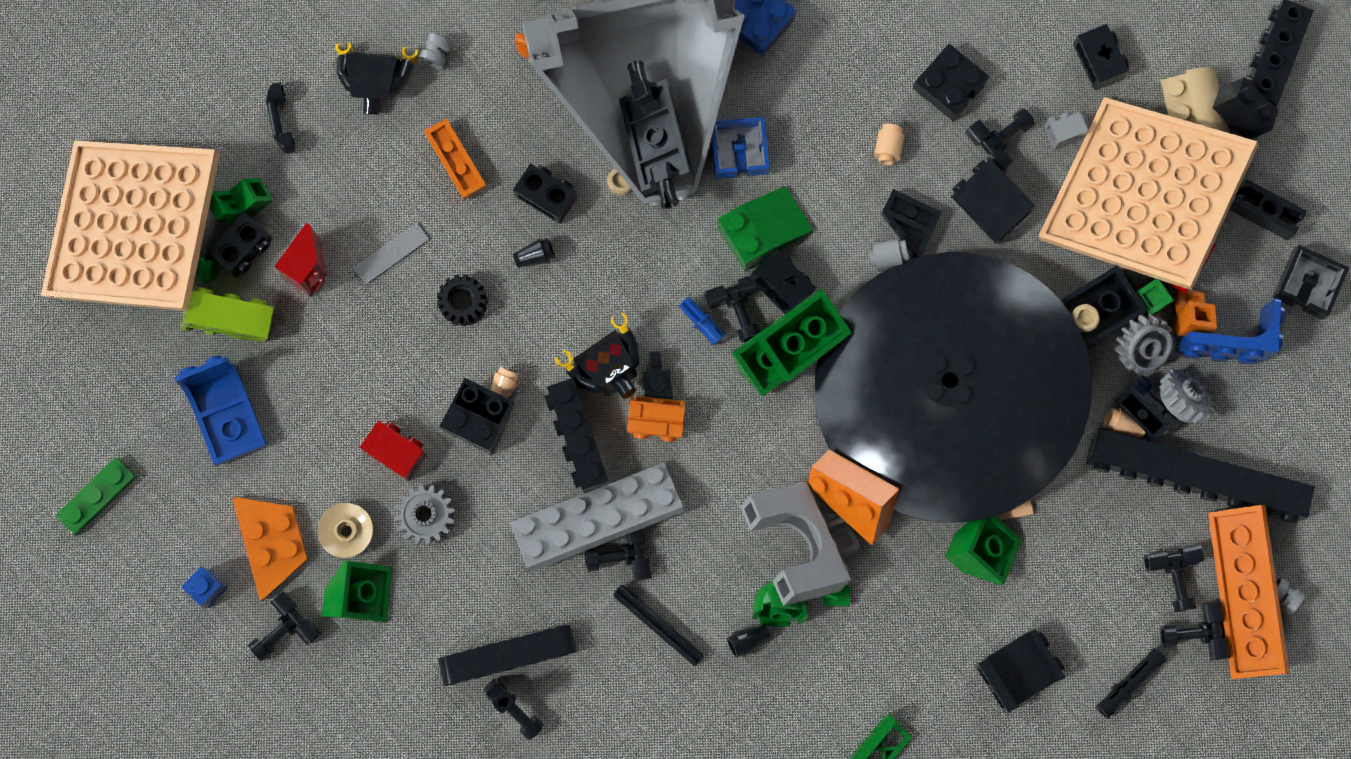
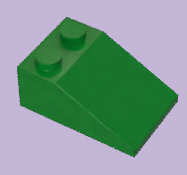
(763, 227)

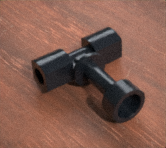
(994, 142)
(735, 298)
(631, 554)
(1175, 564)
(290, 622)
(1208, 631)
(504, 701)

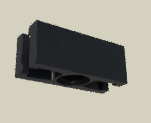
(1277, 204)

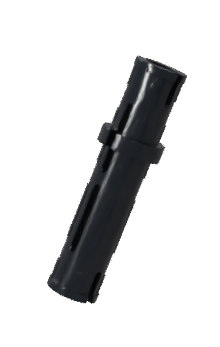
(1123, 691)

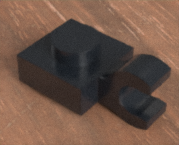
(657, 382)

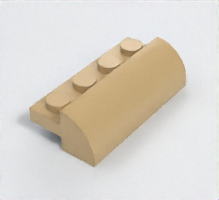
(1193, 96)

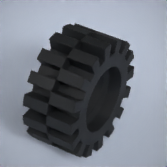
(462, 284)

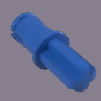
(702, 321)

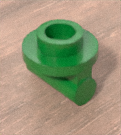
(838, 599)

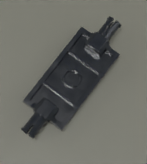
(655, 135)

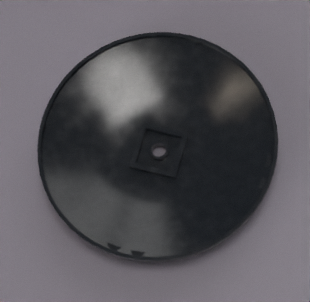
(1005, 422)

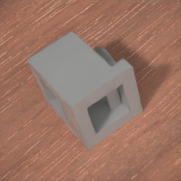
(1066, 129)

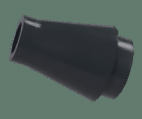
(534, 254)
(747, 640)

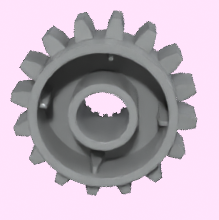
(1145, 344)
(1186, 397)
(410, 515)

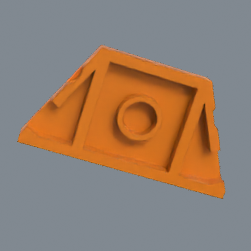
(271, 542)

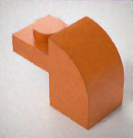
(1193, 314)

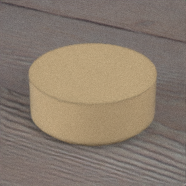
(617, 184)
(1085, 317)

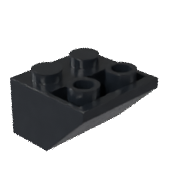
(477, 416)

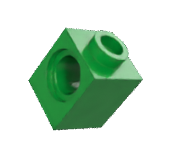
(1156, 296)

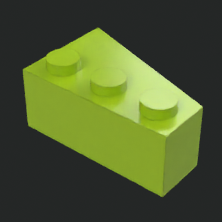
(228, 315)

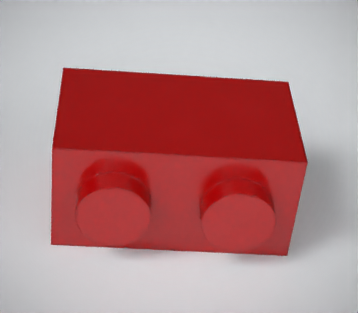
(393, 450)

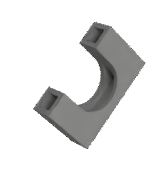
(797, 508)

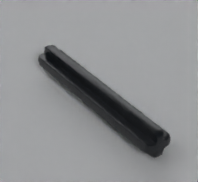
(658, 625)

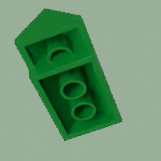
(791, 343)

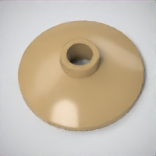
(333, 523)

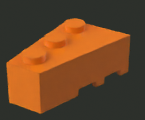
(854, 494)

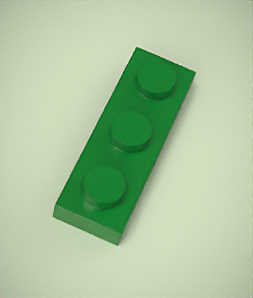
(95, 496)

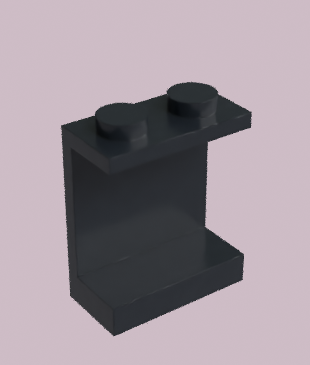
(1020, 670)

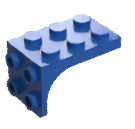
(1246, 350)
(222, 409)

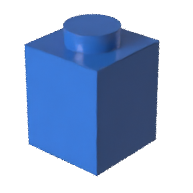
(204, 587)

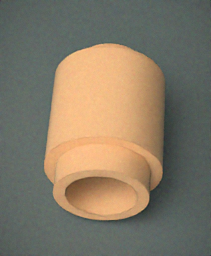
(889, 144)

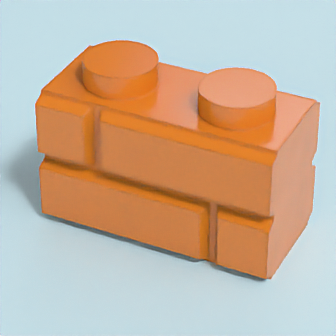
(656, 418)

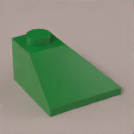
(984, 549)
(358, 592)

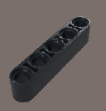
(507, 655)

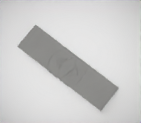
(391, 253)

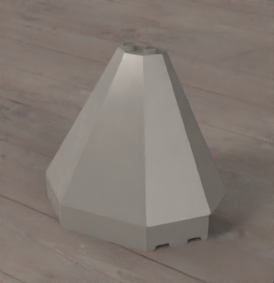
(587, 57)

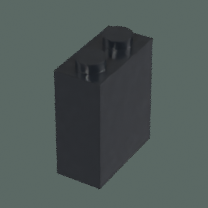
(992, 200)

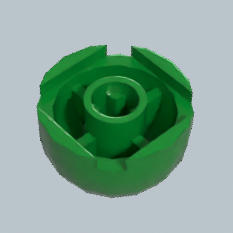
(771, 611)

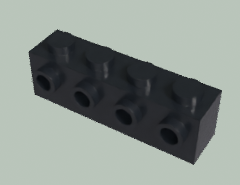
(1278, 49)
(578, 436)

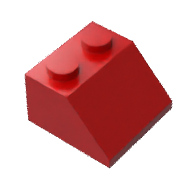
(304, 262)

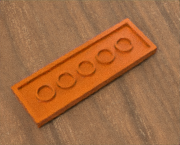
(1248, 592)

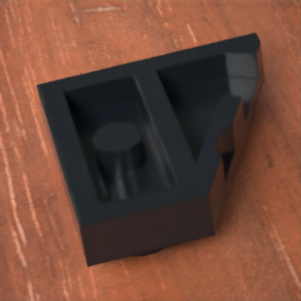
(910, 220)

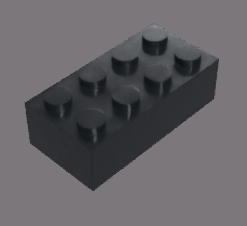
(1114, 301)

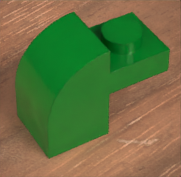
(246, 196)

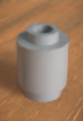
(889, 254)

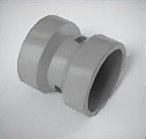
(435, 51)
(1288, 598)

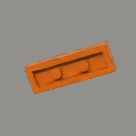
(455, 159)

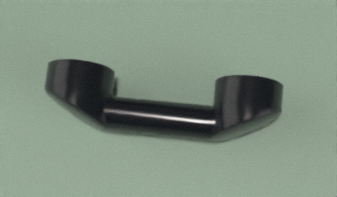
(277, 96)

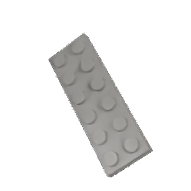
(596, 517)

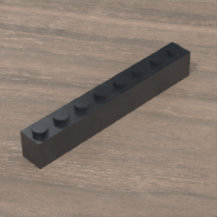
(1199, 475)

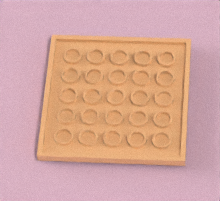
(1148, 192)
(131, 225)

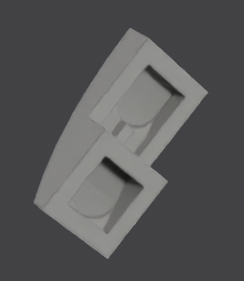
(840, 531)

